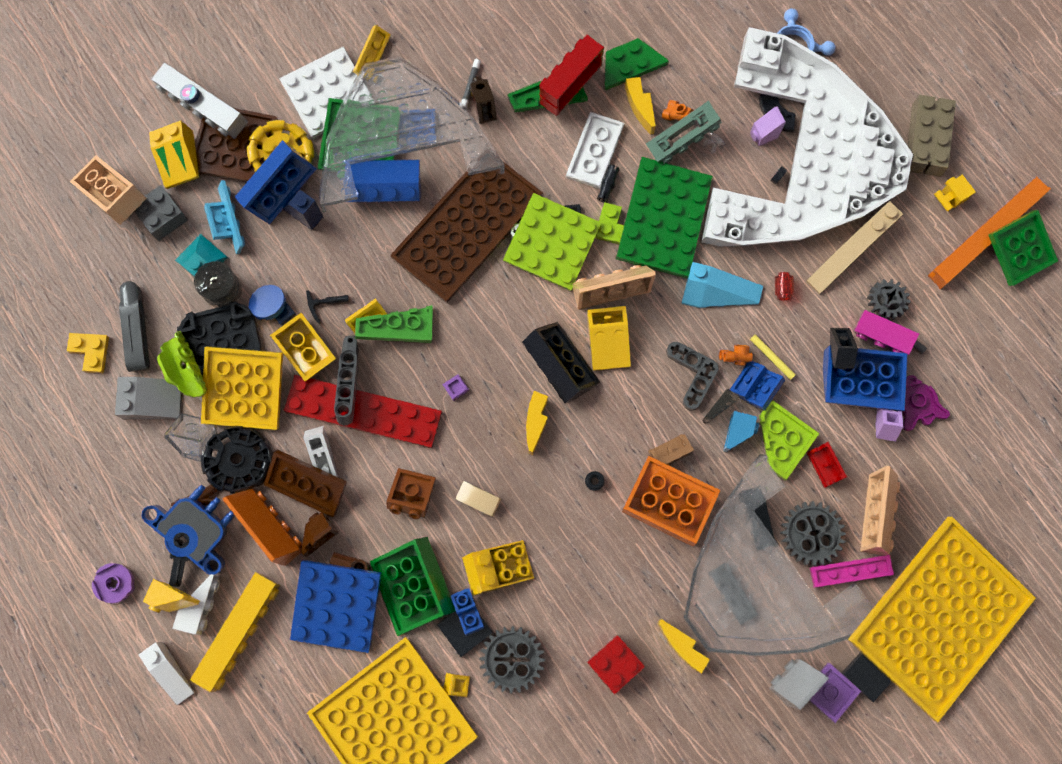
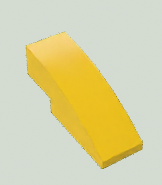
(640, 103)
(535, 420)
(683, 646)

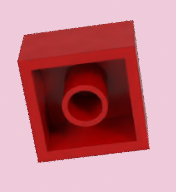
(615, 664)

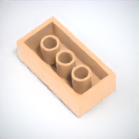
(108, 190)

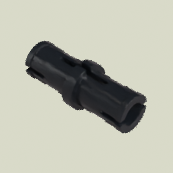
(608, 183)

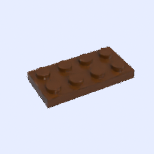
(305, 483)

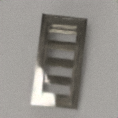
(726, 400)

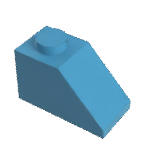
(740, 429)

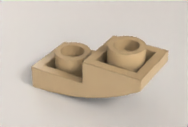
(478, 498)

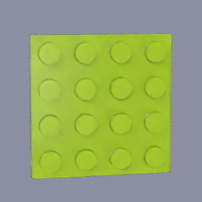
(552, 241)

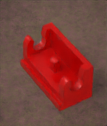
(826, 464)

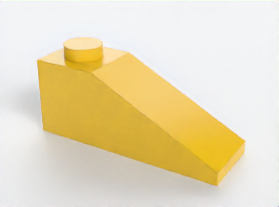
(167, 598)

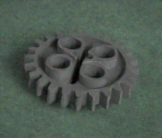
(830, 529)
(511, 678)

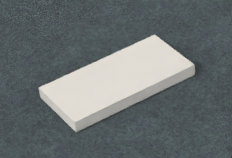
(595, 150)

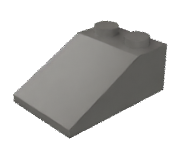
(147, 399)
(797, 683)

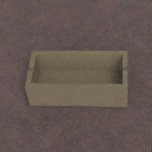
(931, 134)

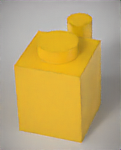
(955, 192)

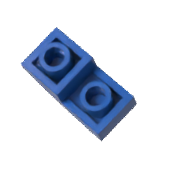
(467, 611)

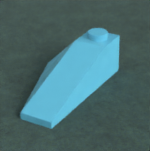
(714, 287)

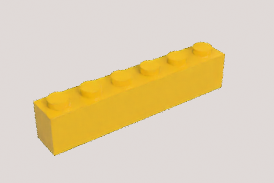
(235, 632)

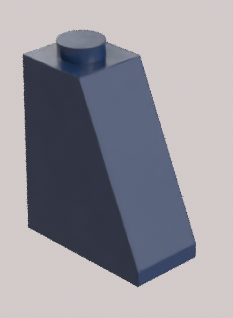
(304, 210)

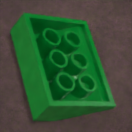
(413, 586)

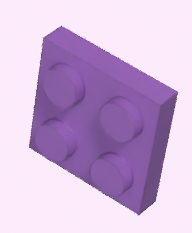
(835, 693)

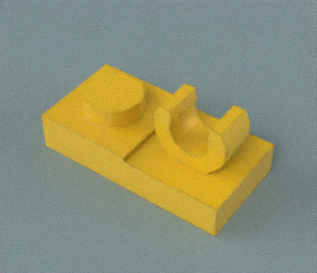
(370, 309)

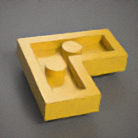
(93, 347)

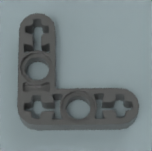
(699, 368)

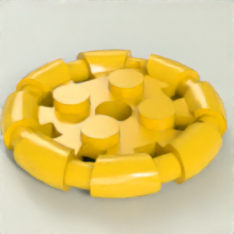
(269, 144)

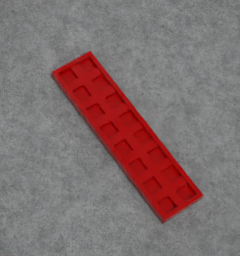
(371, 415)

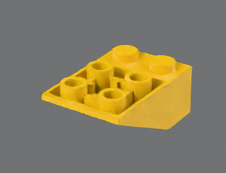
(609, 338)
(497, 567)

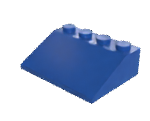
(873, 383)

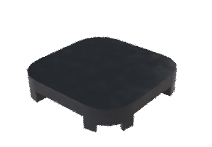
(220, 327)

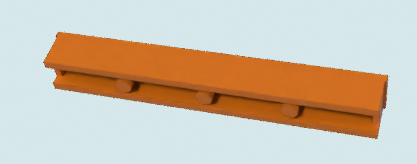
(980, 240)

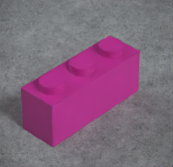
(885, 333)

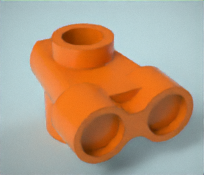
(675, 111)
(739, 355)

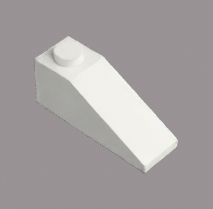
(320, 450)
(166, 672)

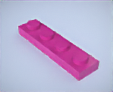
(851, 571)

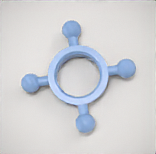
(791, 17)

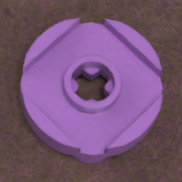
(103, 578)

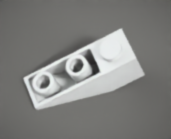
(194, 618)

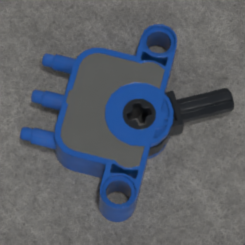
(197, 525)

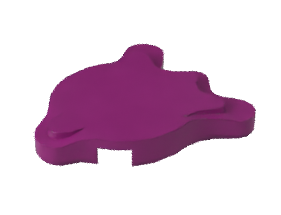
(921, 404)

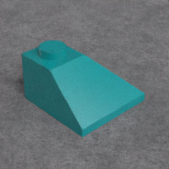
(199, 253)

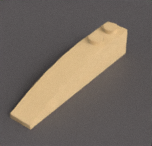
(855, 247)

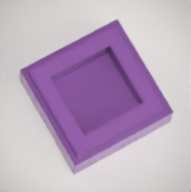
(455, 387)

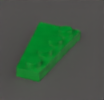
(529, 99)

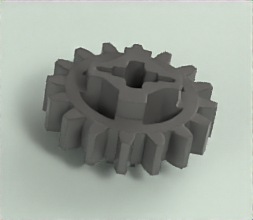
(879, 298)

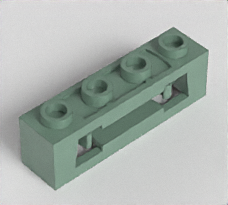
(696, 135)

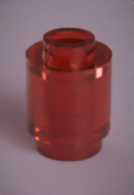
(784, 286)

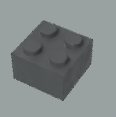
(160, 213)

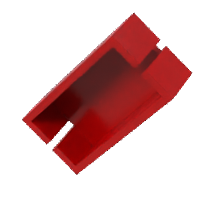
(571, 74)

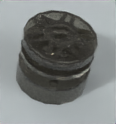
(224, 291)

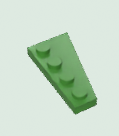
(397, 326)

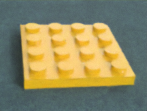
(242, 387)

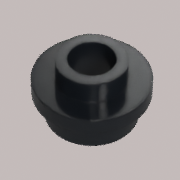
(594, 474)

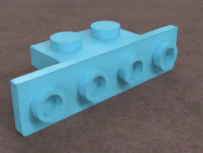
(222, 218)

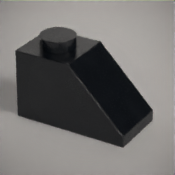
(843, 348)

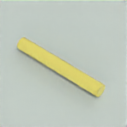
(772, 356)

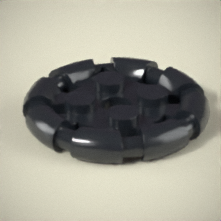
(242, 469)

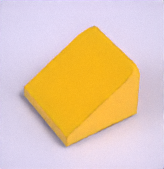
(456, 684)

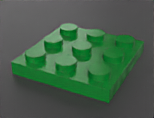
(1023, 247)

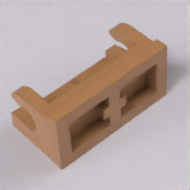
(672, 450)

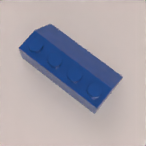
(387, 180)
(275, 182)

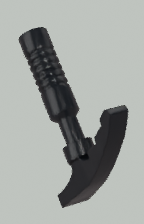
(328, 300)

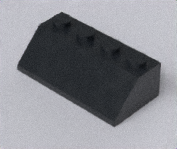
(560, 361)

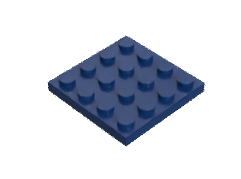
(335, 606)

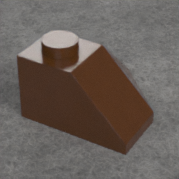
(317, 533)

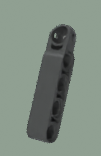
(133, 327)
(349, 352)

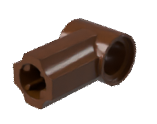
(347, 561)

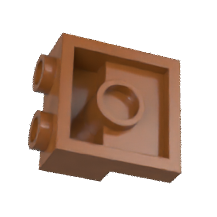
(410, 493)

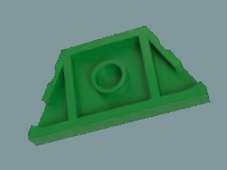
(630, 61)

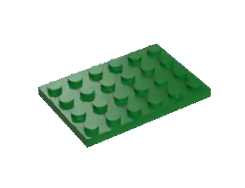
(664, 217)

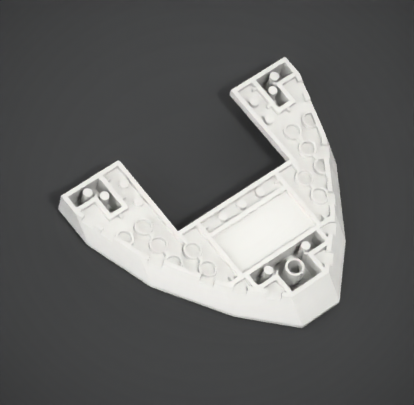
(843, 157)

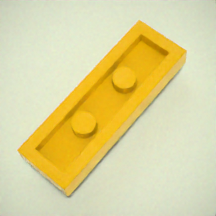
(373, 47)

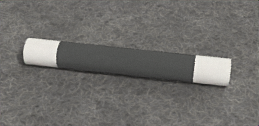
(474, 71)

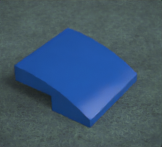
(757, 385)

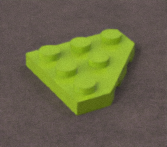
(784, 439)

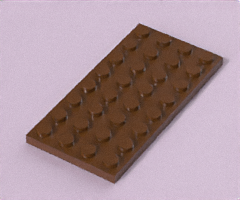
(464, 229)

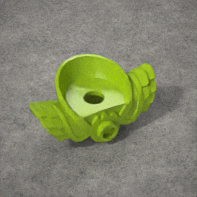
(187, 380)

